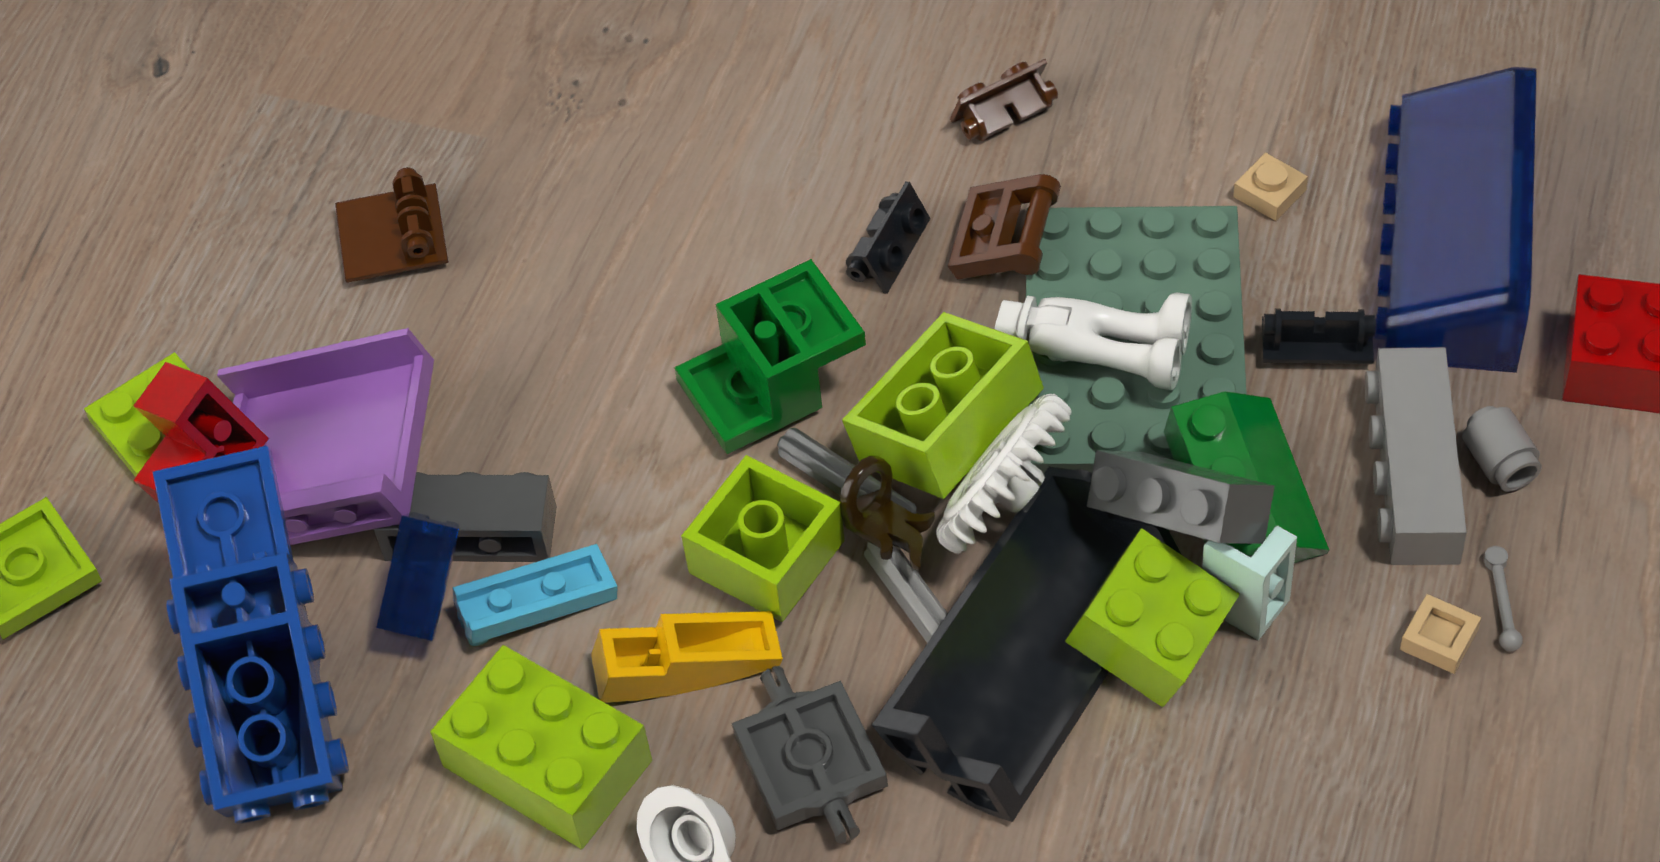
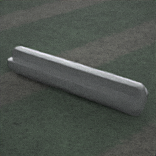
(826, 465)

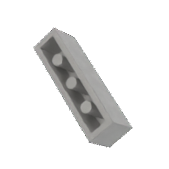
(1417, 455)

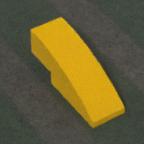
(683, 654)

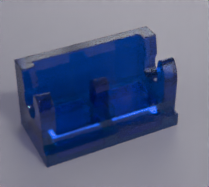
(418, 576)

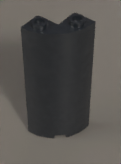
(997, 677)

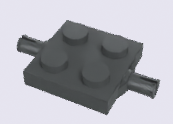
(809, 754)

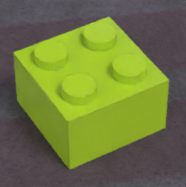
(763, 537)
(1152, 618)

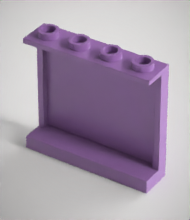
(340, 429)

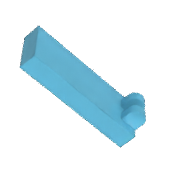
(533, 594)

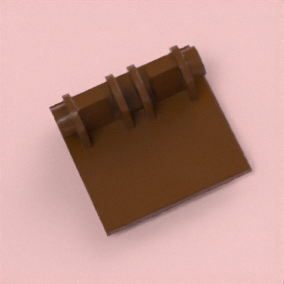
(392, 229)

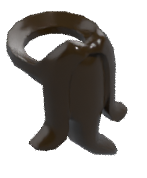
(879, 518)

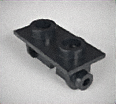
(891, 240)
(1312, 339)

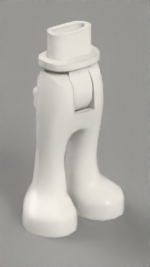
(1074, 331)

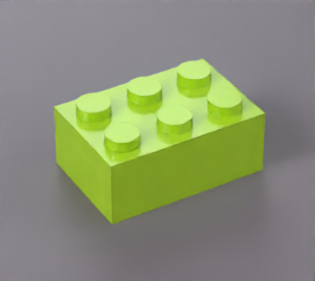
(944, 403)
(542, 746)

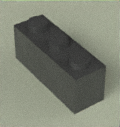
(1181, 496)
(496, 514)

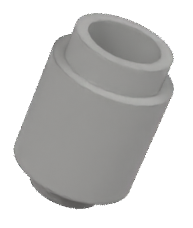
(1502, 448)

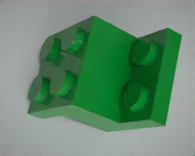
(769, 356)

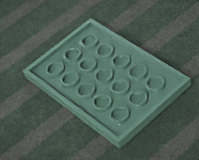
(1133, 264)

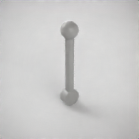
(1496, 560)

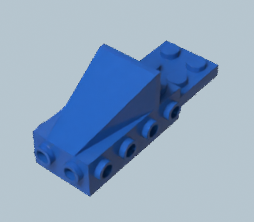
(247, 639)

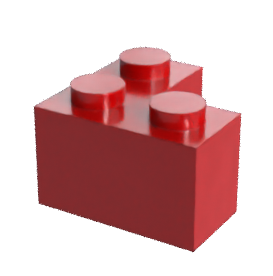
(195, 422)

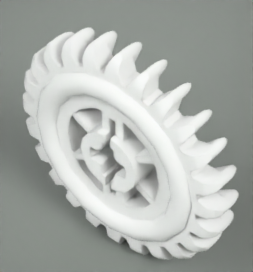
(1003, 473)

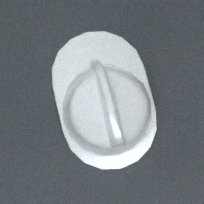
(684, 827)

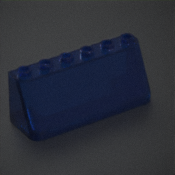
(1461, 220)

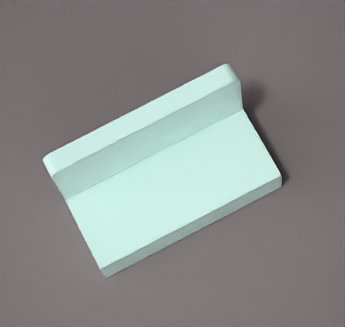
(1260, 580)

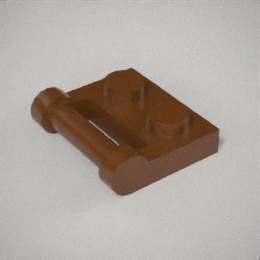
(989, 225)

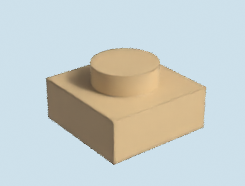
(1270, 186)
(1440, 633)

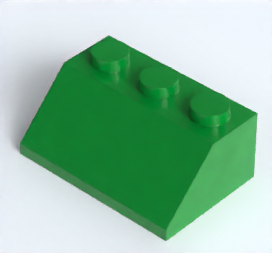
(1246, 440)

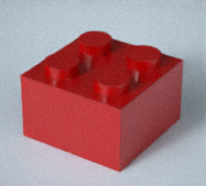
(1614, 344)

